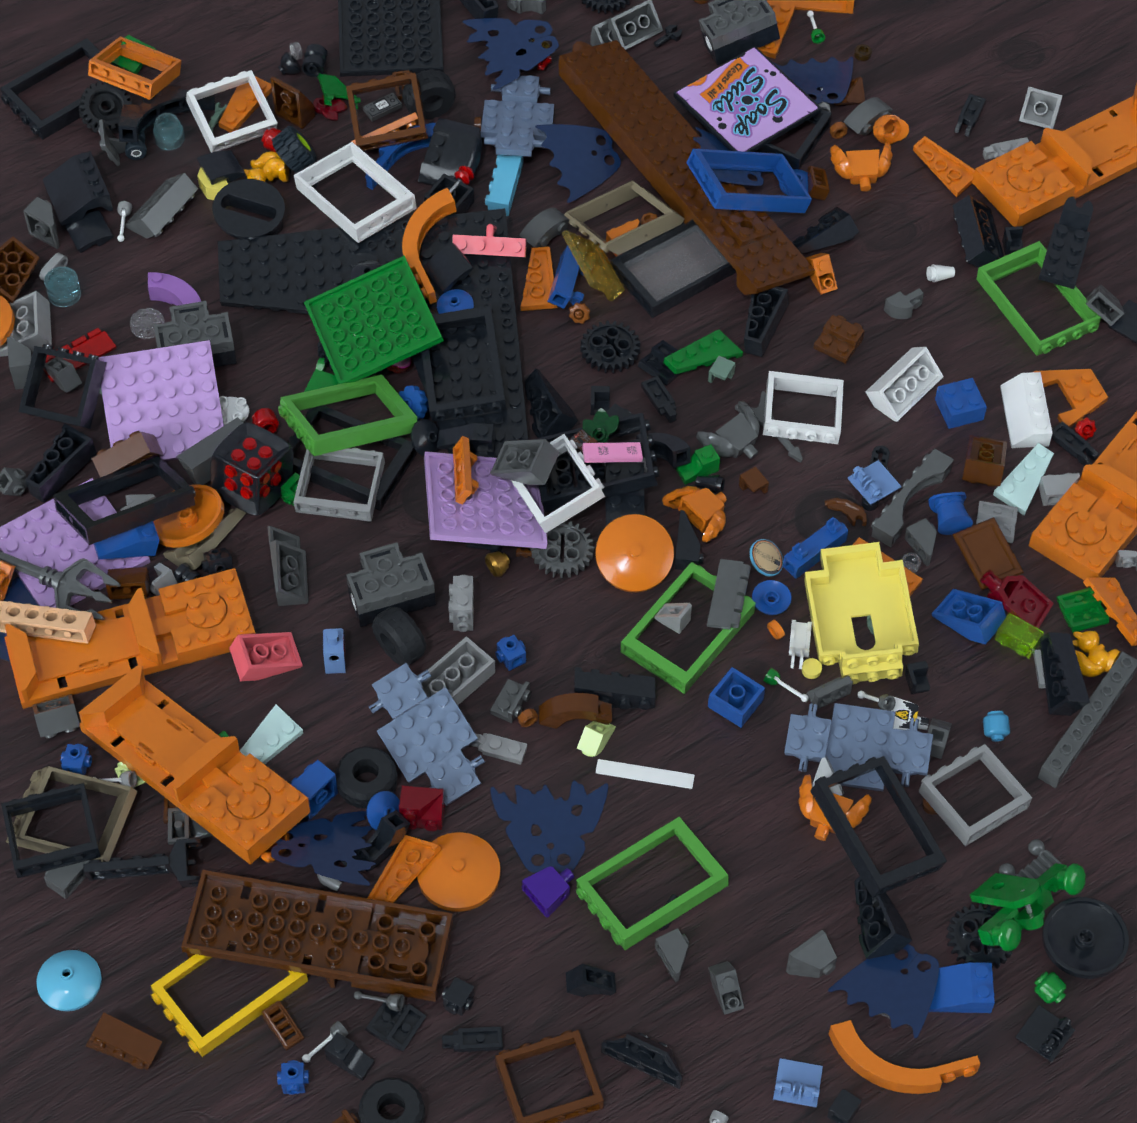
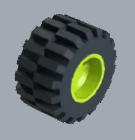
(294, 149)

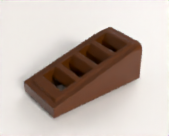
(817, 185)
(268, 1014)

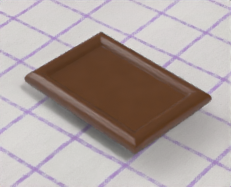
(986, 550)

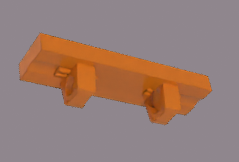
(463, 461)

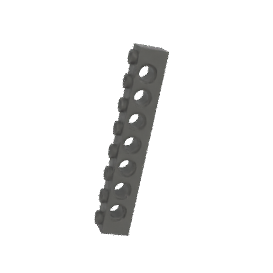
(1088, 720)

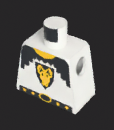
(904, 712)

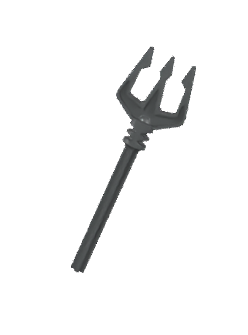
(65, 583)

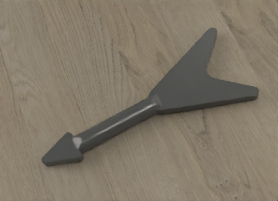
(794, 452)

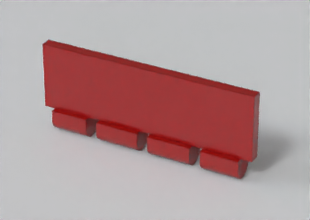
(97, 344)

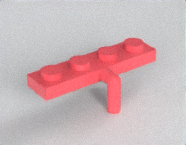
(490, 245)

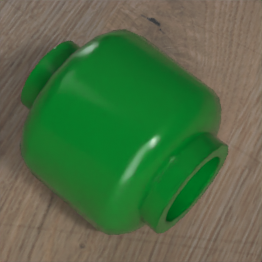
(1050, 987)

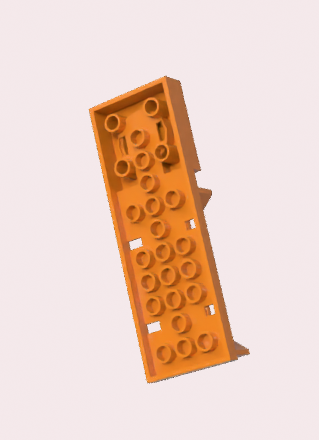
(1061, 166)
(1096, 513)
(162, 632)
(212, 782)

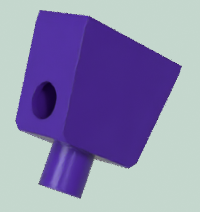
(548, 889)

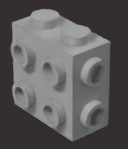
(461, 603)

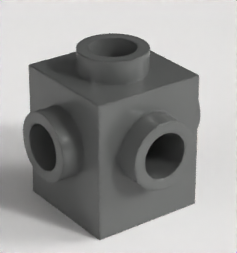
(12, 481)

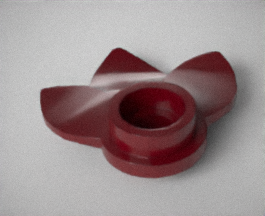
(328, 111)

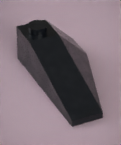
(832, 229)

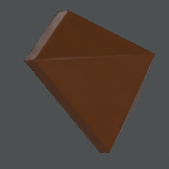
(855, 93)

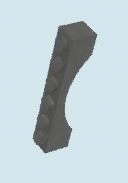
(933, 471)

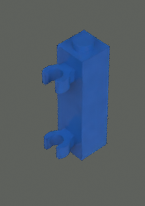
(564, 281)
(807, 554)

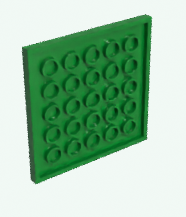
(373, 321)

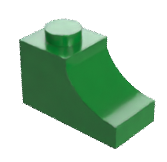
(703, 463)

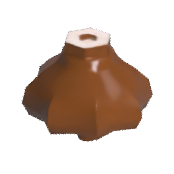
(579, 313)

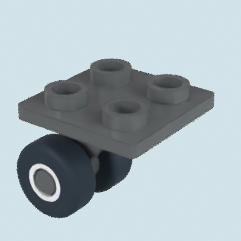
(113, 147)

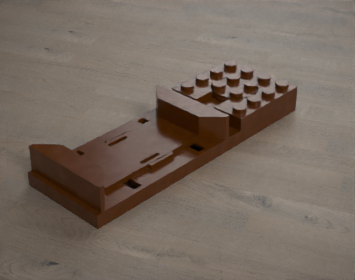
(353, 940)

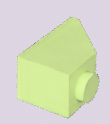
(595, 738)

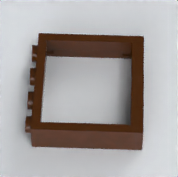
(391, 138)
(562, 1112)

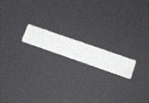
(645, 773)

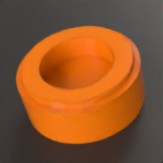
(775, 629)

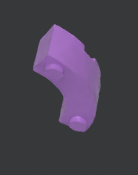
(170, 289)

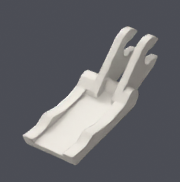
(799, 641)

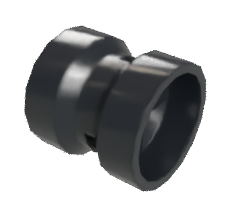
(184, 573)

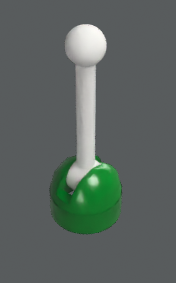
(816, 32)
(773, 678)

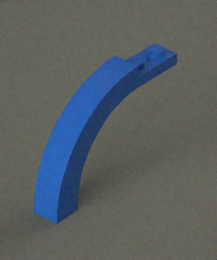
(391, 154)

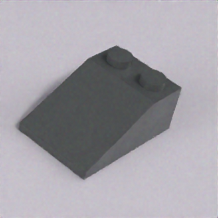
(525, 461)

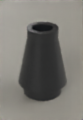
(713, 483)

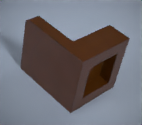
(753, 480)

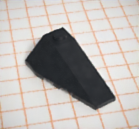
(548, 408)
(881, 924)

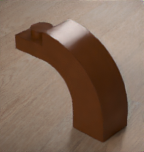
(574, 706)

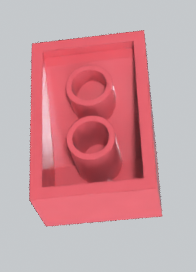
(264, 655)

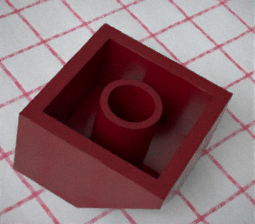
(422, 807)

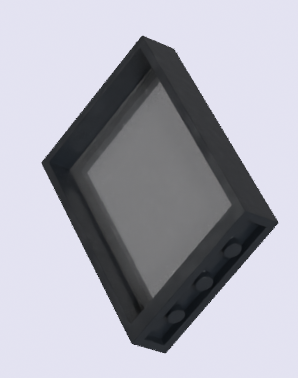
(671, 268)

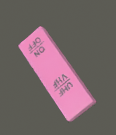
(612, 452)

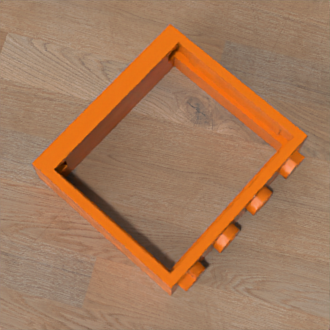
(102, 69)

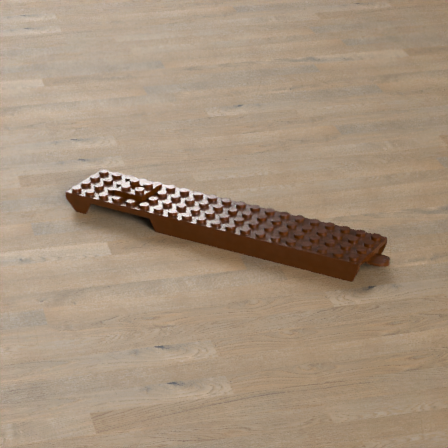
(659, 146)

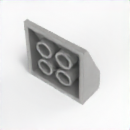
(31, 322)

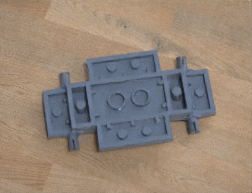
(513, 120)
(426, 733)
(854, 738)

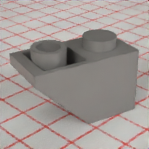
(1055, 486)

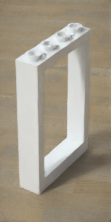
(350, 153)

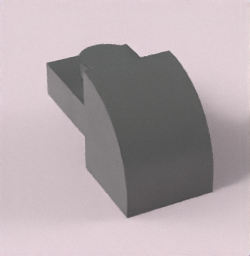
(901, 306)

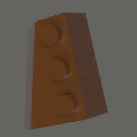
(15, 268)

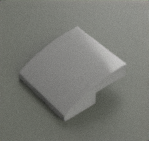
(1003, 514)

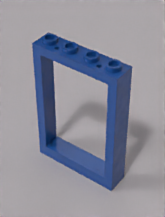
(704, 160)

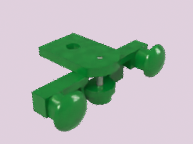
(1016, 892)

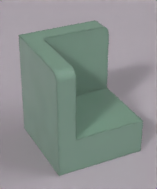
(722, 369)

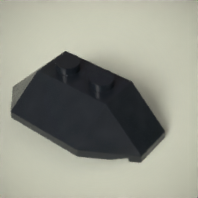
(645, 1056)

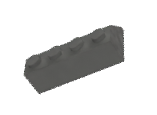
(162, 206)

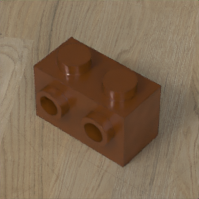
(130, 581)

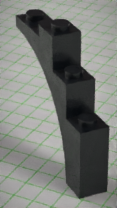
(137, 118)

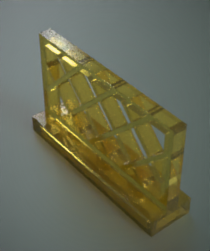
(594, 265)

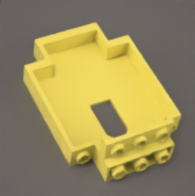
(858, 585)

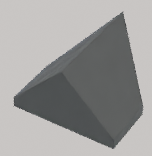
(183, 827)

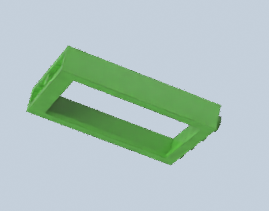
(1021, 259)
(353, 436)
(661, 666)
(629, 937)

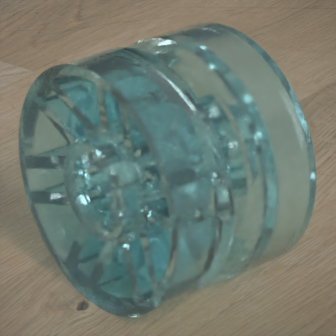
(62, 286)

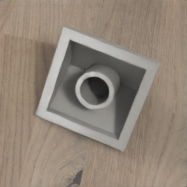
(1040, 108)

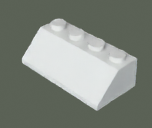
(905, 383)
(1026, 411)

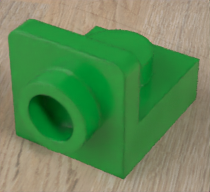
(289, 489)

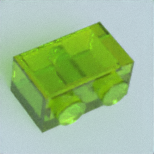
(1019, 635)

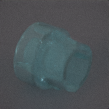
(168, 131)

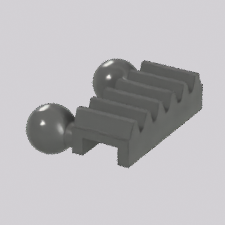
(1037, 867)

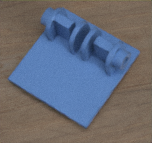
(873, 482)
(798, 1082)

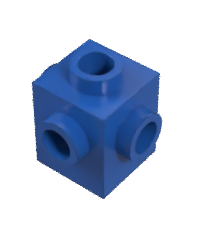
(511, 652)
(76, 759)
(293, 1077)

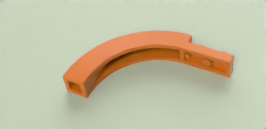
(420, 223)
(891, 1076)

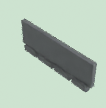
(728, 594)

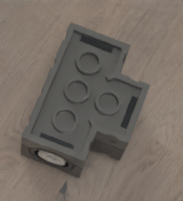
(737, 27)
(194, 324)
(388, 582)

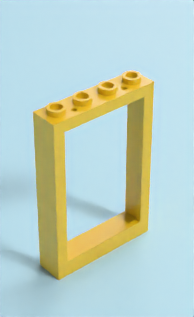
(231, 1025)

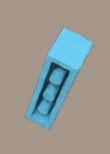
(505, 182)

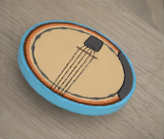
(766, 557)

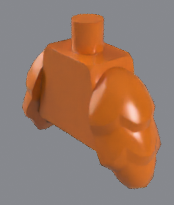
(862, 166)
(701, 508)
(812, 811)

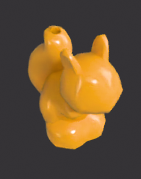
(268, 167)
(1098, 658)

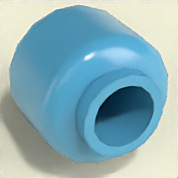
(996, 725)

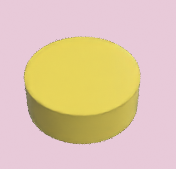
(811, 668)

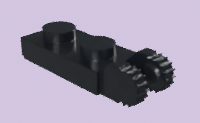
(970, 113)
(1074, 444)

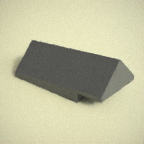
(628, 26)
(198, 457)
(288, 567)

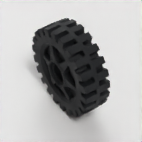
(103, 95)

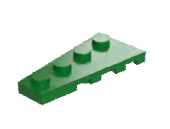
(702, 352)

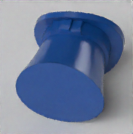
(950, 512)

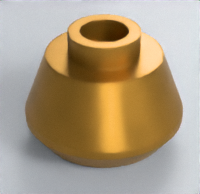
(497, 563)

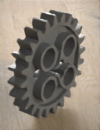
(581, 549)

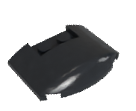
(450, 147)

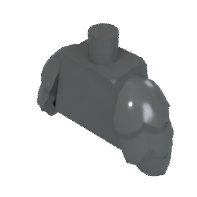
(736, 435)

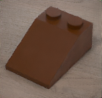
(291, 104)
(984, 461)

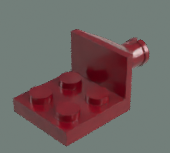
(1018, 597)

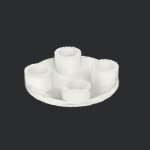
(232, 408)

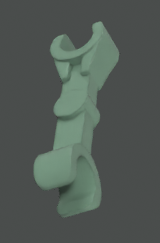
(218, 113)

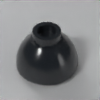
(289, 64)

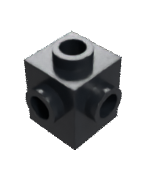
(217, 561)

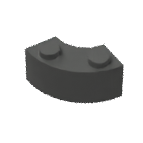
(866, 114)
(544, 227)

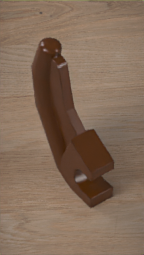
(850, 509)

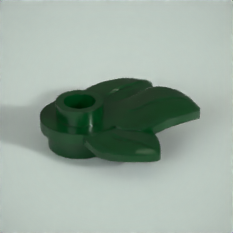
(601, 424)

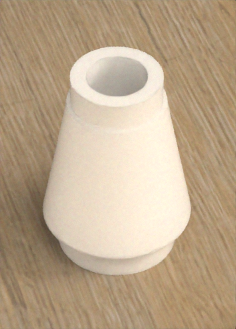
(938, 272)

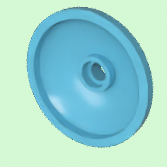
(71, 991)

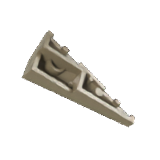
(194, 553)

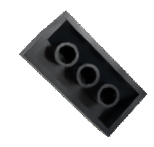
(977, 231)

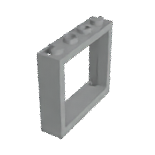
(338, 508)
(951, 817)

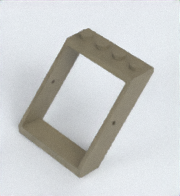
(634, 237)
(114, 825)

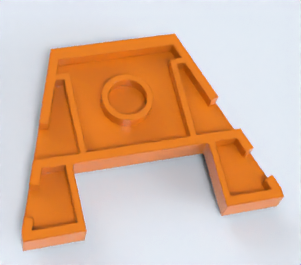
(1080, 390)

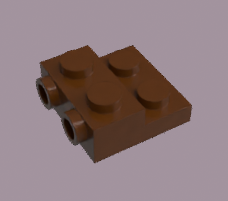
(839, 338)

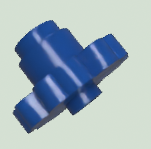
(415, 400)

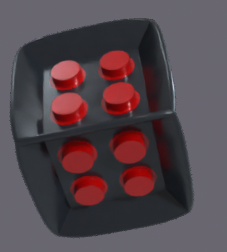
(251, 468)

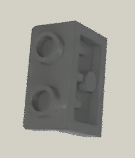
(830, 691)
(510, 700)

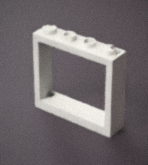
(238, 136)
(807, 385)
(576, 505)

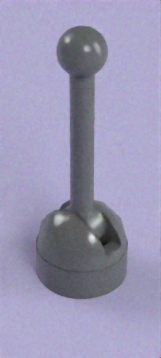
(394, 1001)

